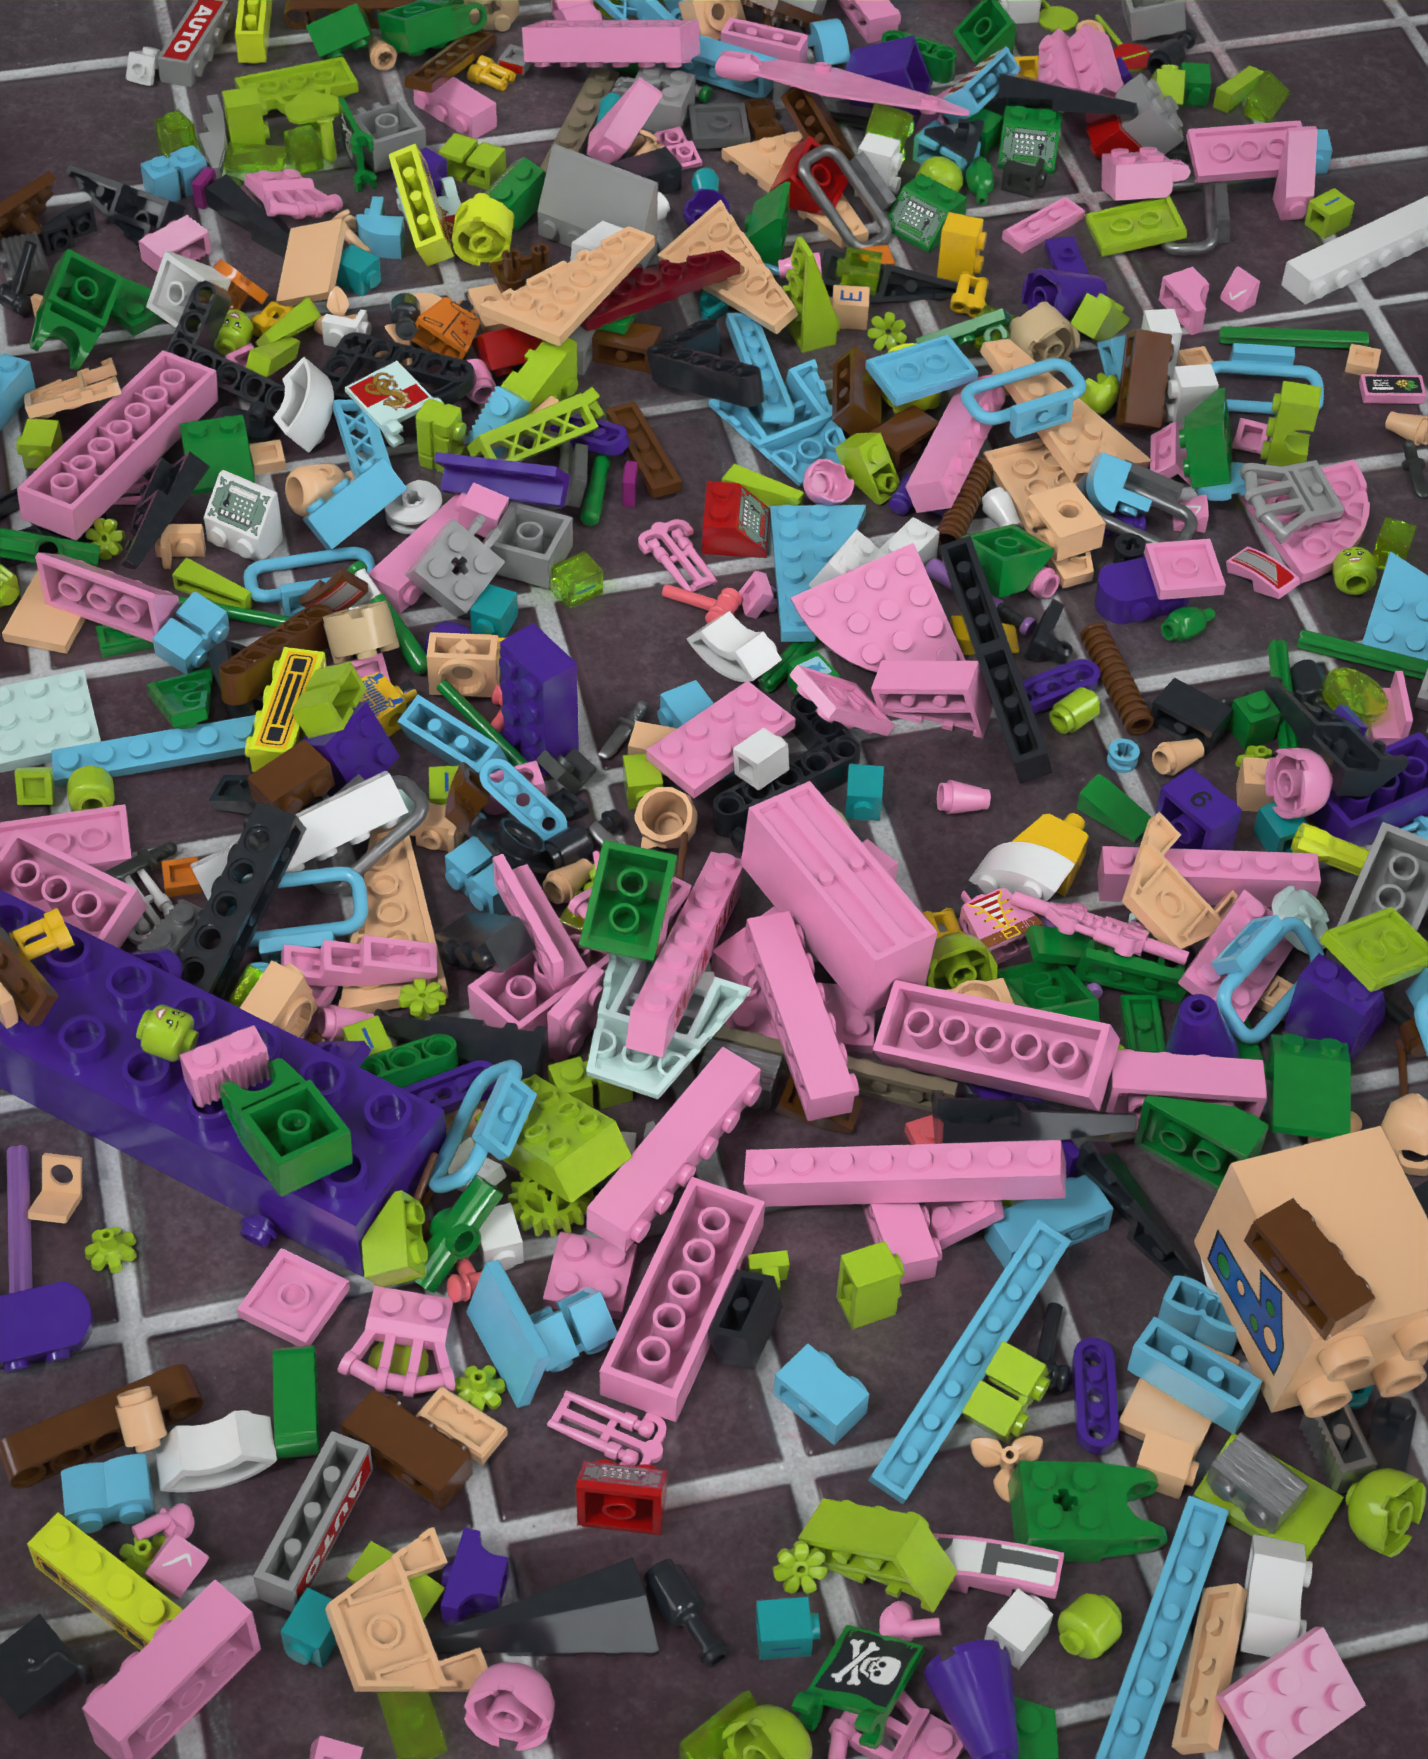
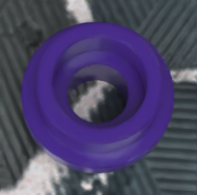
(258, 1230)

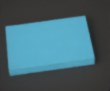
(921, 370)
(508, 1333)

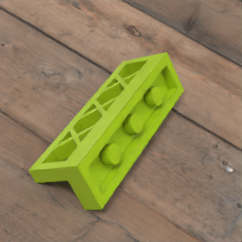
(533, 425)

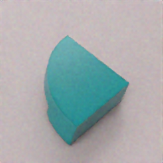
(711, 307)

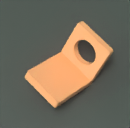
(57, 1199)

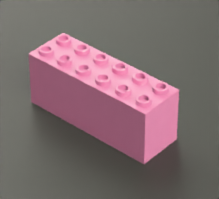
(839, 896)

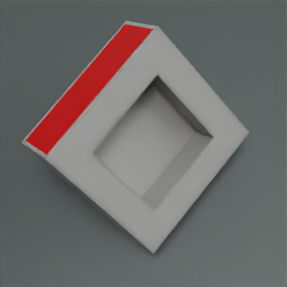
(514, 60)

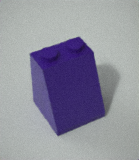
(894, 63)
(1334, 1006)

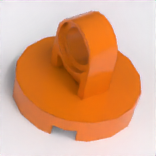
(240, 286)

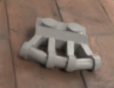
(1308, 494)

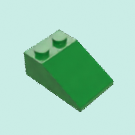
(1208, 442)
(628, 901)
(1050, 989)
(1308, 1086)
(1199, 1136)

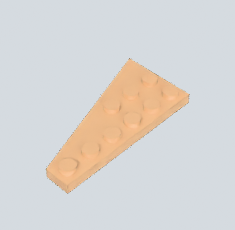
(764, 160)
(754, 288)
(569, 292)
(1072, 442)
(1028, 470)
(394, 912)

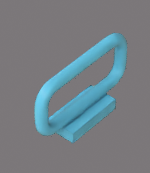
(1264, 361)
(1033, 414)
(292, 592)
(272, 941)
(1243, 956)
(495, 1130)

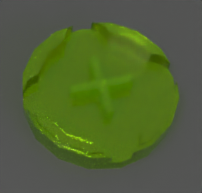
(1356, 691)

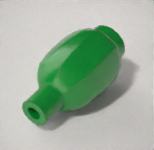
(980, 179)
(1186, 623)

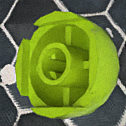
(960, 959)
(1383, 1509)
(767, 1734)

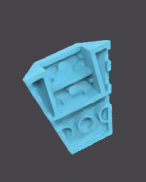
(796, 443)

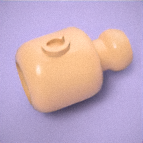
(310, 483)

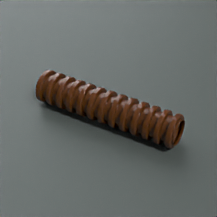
(959, 517)
(1116, 679)

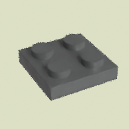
(718, 125)

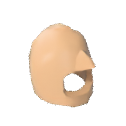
(664, 816)
(1407, 1129)

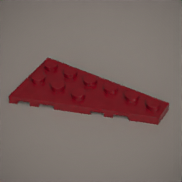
(659, 284)

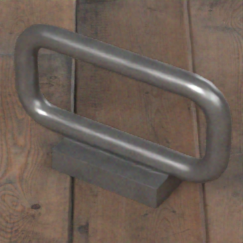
(865, 182)
(1216, 218)
(571, 463)
(1164, 496)
(390, 840)

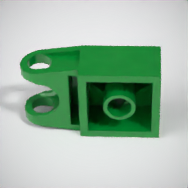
(428, 24)
(75, 305)
(288, 1129)
(1082, 1509)

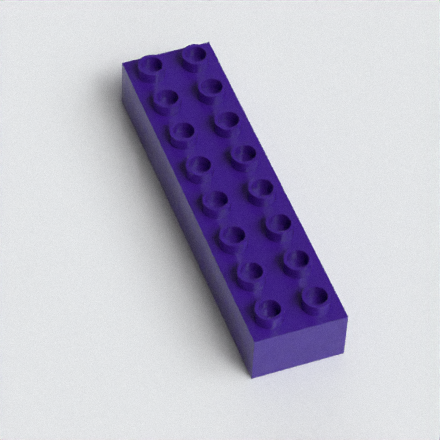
(99, 1079)

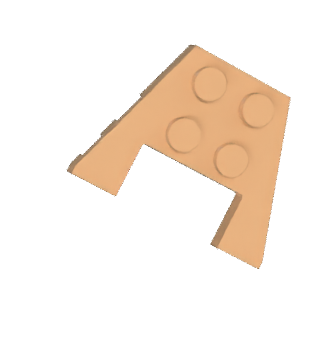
(73, 392)
(1164, 897)
(385, 1633)

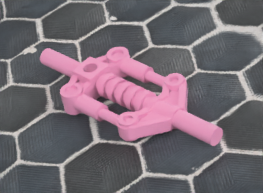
(1124, 937)

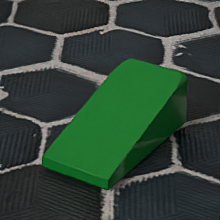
(1113, 808)

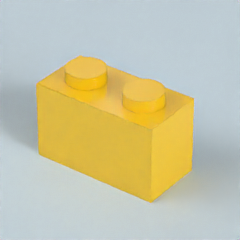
(961, 246)

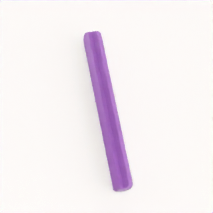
(18, 1223)

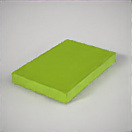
(1135, 226)
(1378, 948)
(1302, 1526)

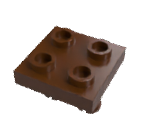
(516, 270)

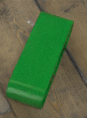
(938, 57)
(414, 1060)
(295, 1402)

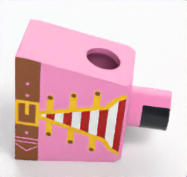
(996, 921)

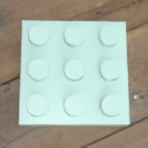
(44, 717)

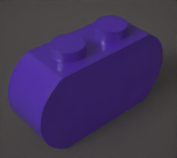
(1129, 595)
(43, 1325)

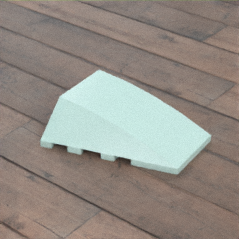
(644, 1072)

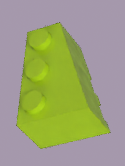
(547, 373)
(882, 1547)

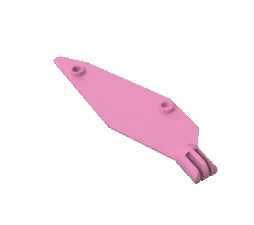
(830, 82)

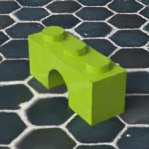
(1295, 410)

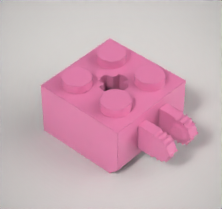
(1140, 174)

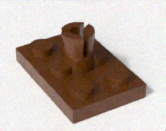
(779, 11)
(22, 208)

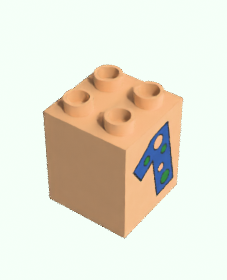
(1376, 1221)

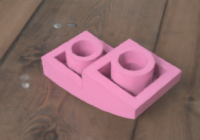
(678, 145)

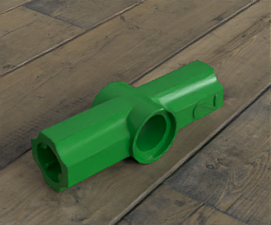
(26, 546)
(457, 1231)

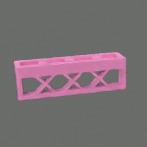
(528, 902)

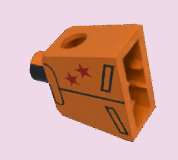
(447, 328)

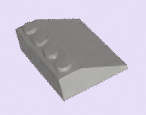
(587, 191)

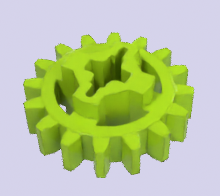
(545, 1210)

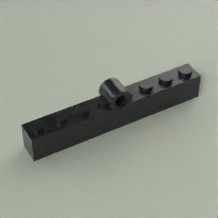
(995, 660)

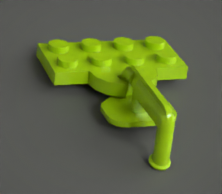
(307, 95)

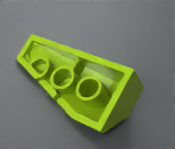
(816, 321)

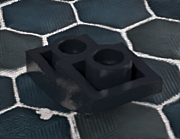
(68, 225)

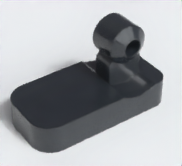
(258, 425)
(1045, 643)
(1391, 1432)

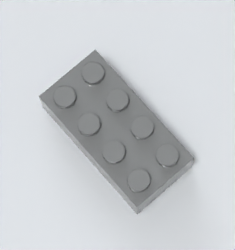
(1391, 877)

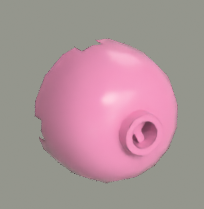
(1297, 782)
(510, 1704)

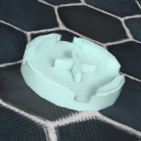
(1304, 907)

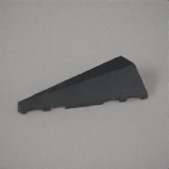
(1046, 95)
(238, 203)
(893, 282)
(160, 502)
(1354, 761)
(585, 1615)

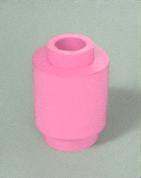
(484, 384)

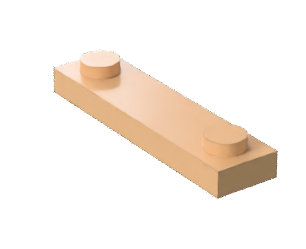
(1209, 1669)

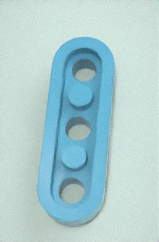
(515, 784)

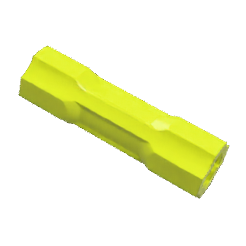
(1329, 849)

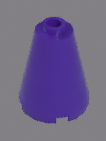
(1060, 289)
(1201, 1030)
(978, 1697)

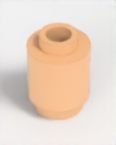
(140, 1419)

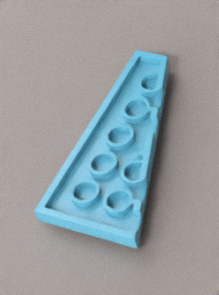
(802, 545)
(1400, 611)

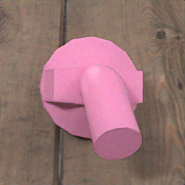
(169, 1521)
(899, 1623)

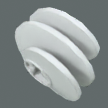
(413, 506)

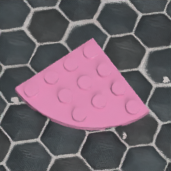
(1313, 548)
(880, 613)

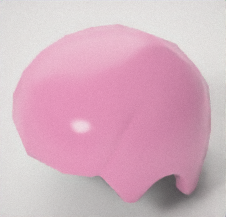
(827, 483)

